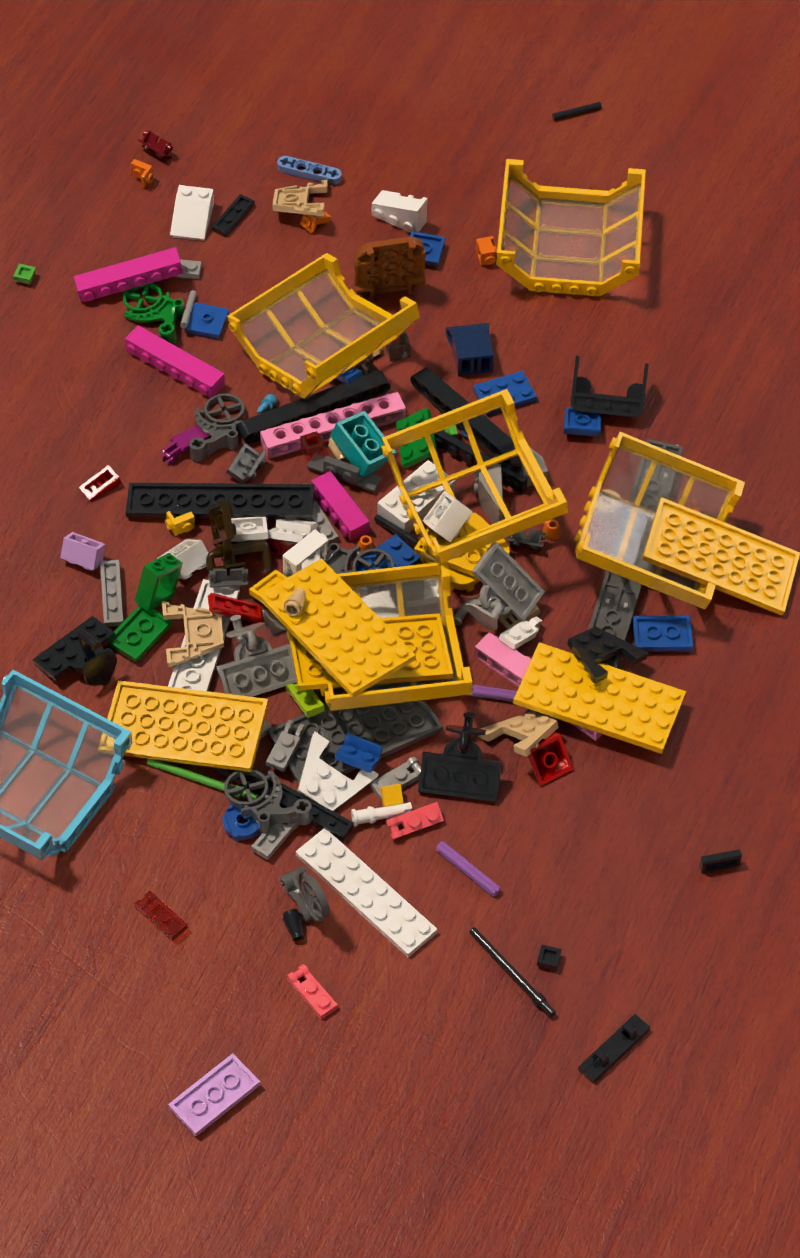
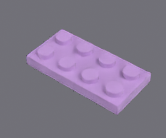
(214, 1094)

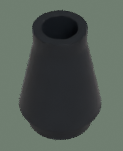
(293, 923)

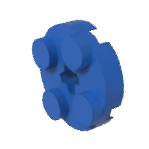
(236, 830)

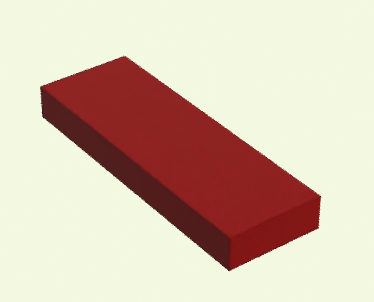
(230, 606)

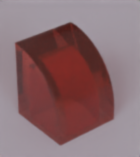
(311, 443)

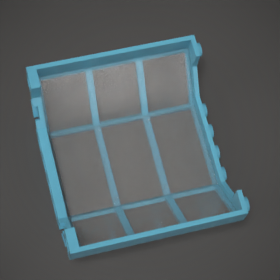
(53, 766)

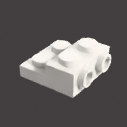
(250, 529)

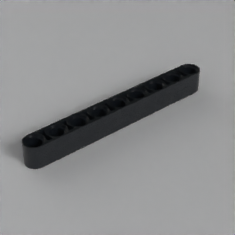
(336, 397)
(448, 399)

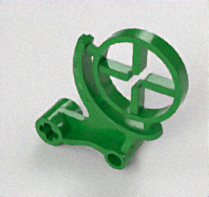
(168, 311)

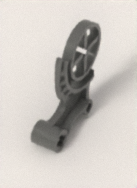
(222, 432)
(340, 558)
(267, 812)
(307, 894)

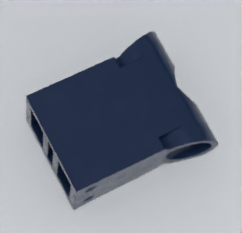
(471, 348)

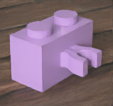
(82, 551)

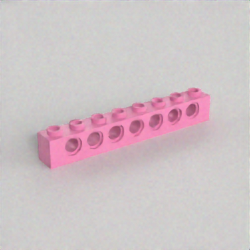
(286, 437)

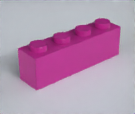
(340, 507)

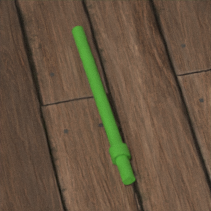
(196, 777)

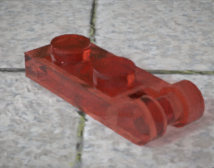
(161, 915)

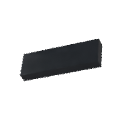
(233, 215)

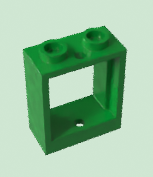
(151, 590)

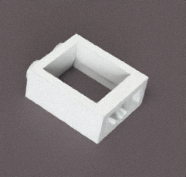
(305, 552)

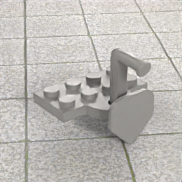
(503, 590)
(256, 664)

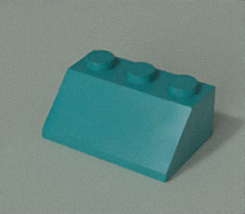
(360, 442)

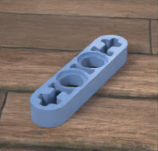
(286, 163)

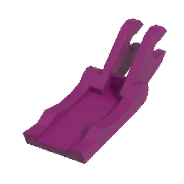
(180, 443)

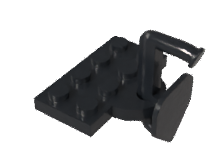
(81, 653)
(461, 772)

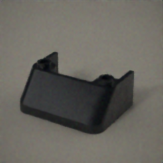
(588, 402)

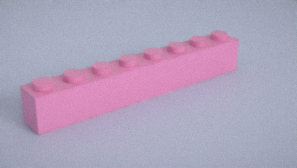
(509, 665)

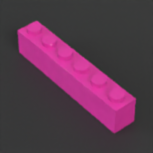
(128, 275)
(175, 361)

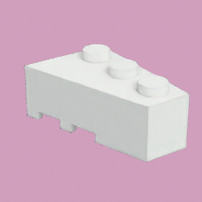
(400, 211)

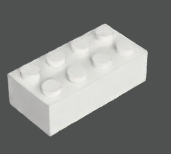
(391, 507)

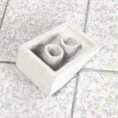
(192, 213)

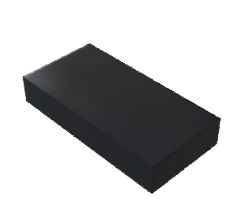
(720, 861)

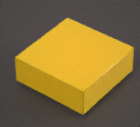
(391, 795)

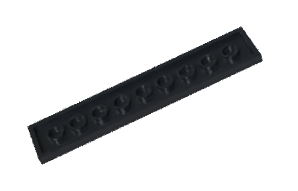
(247, 500)

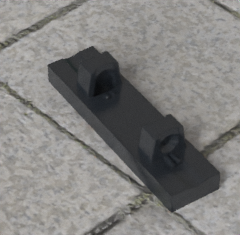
(613, 1048)

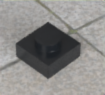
(549, 957)

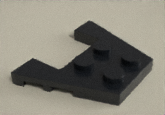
(597, 646)

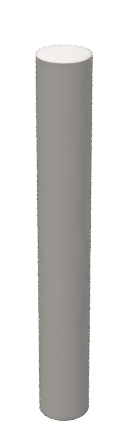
(188, 309)

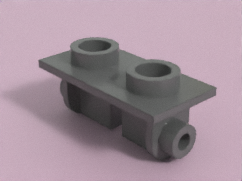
(533, 539)
(220, 577)

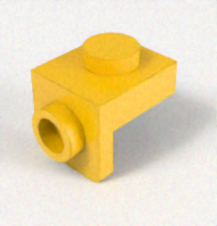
(180, 524)

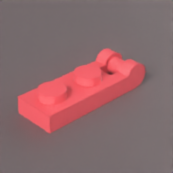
(415, 820)
(312, 992)

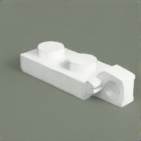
(521, 633)

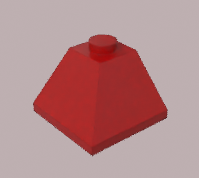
(550, 759)

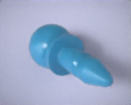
(269, 402)

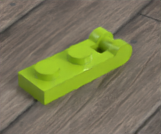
(306, 700)

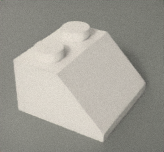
(447, 516)
(191, 554)

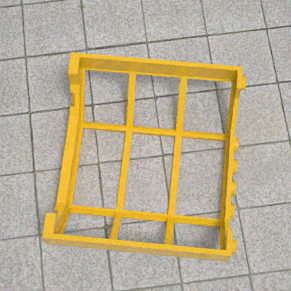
(553, 500)

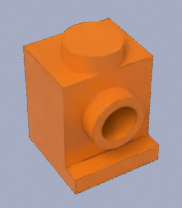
(486, 250)

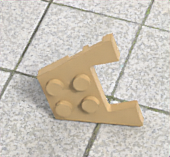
(296, 199)
(202, 632)
(527, 727)

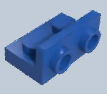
(359, 753)

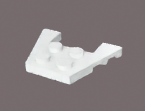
(324, 782)

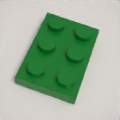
(417, 450)
(139, 633)

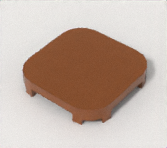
(389, 266)

